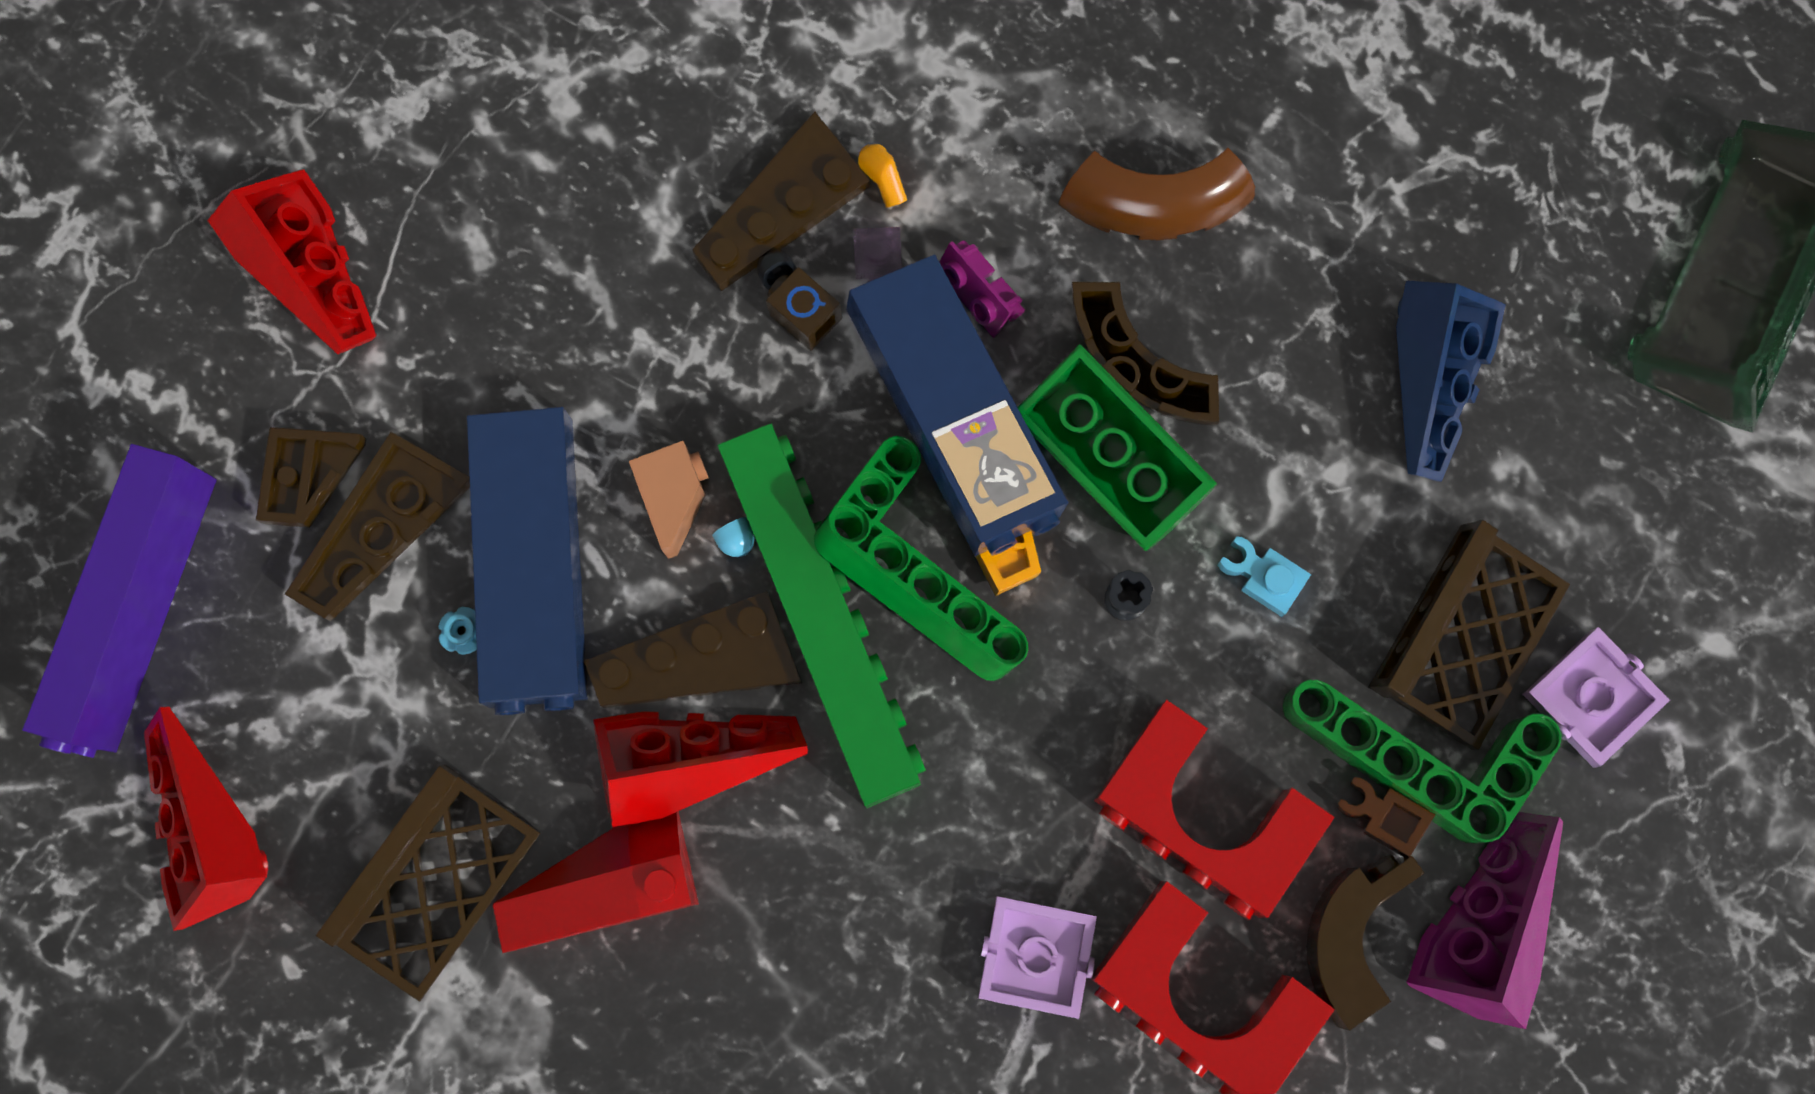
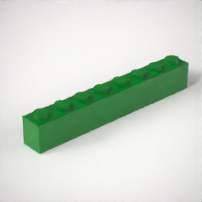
(820, 617)

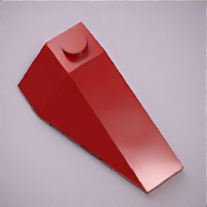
(287, 243)
(671, 764)
(208, 838)
(608, 882)

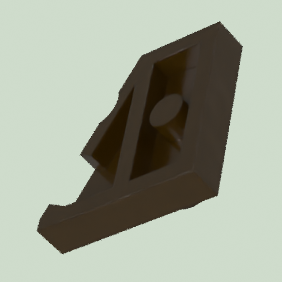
(303, 473)

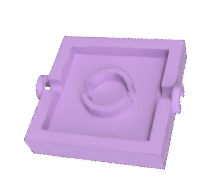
(1597, 697)
(1037, 957)

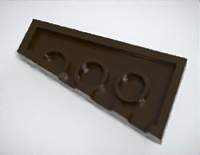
(788, 198)
(379, 520)

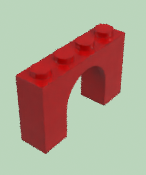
(1249, 874)
(1247, 1060)

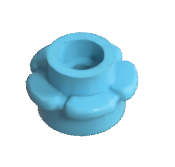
(449, 626)

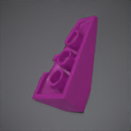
(1494, 935)

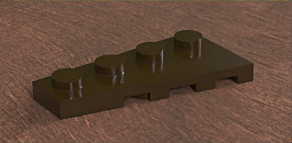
(710, 654)

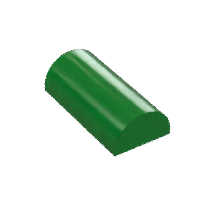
(1115, 448)

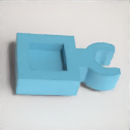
(1271, 579)

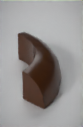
(1158, 204)

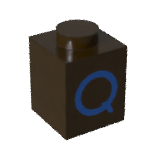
(803, 308)

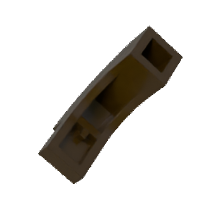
(1337, 932)

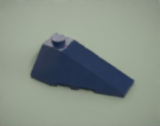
(1441, 346)

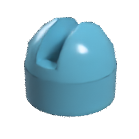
(735, 538)

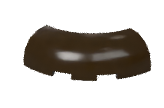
(1149, 380)

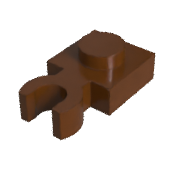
(1393, 821)

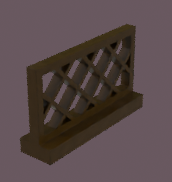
(1433, 614)
(392, 859)

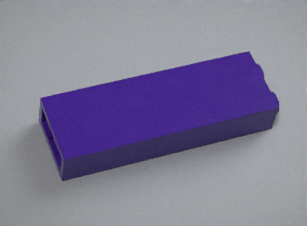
(120, 603)

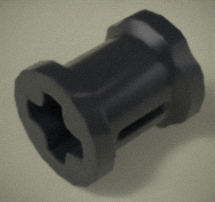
(1127, 610)

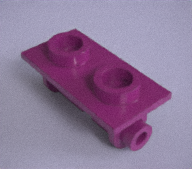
(987, 302)

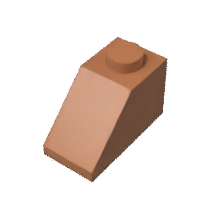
(671, 492)

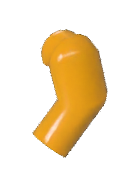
(882, 169)

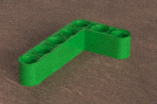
(911, 568)
(1420, 766)

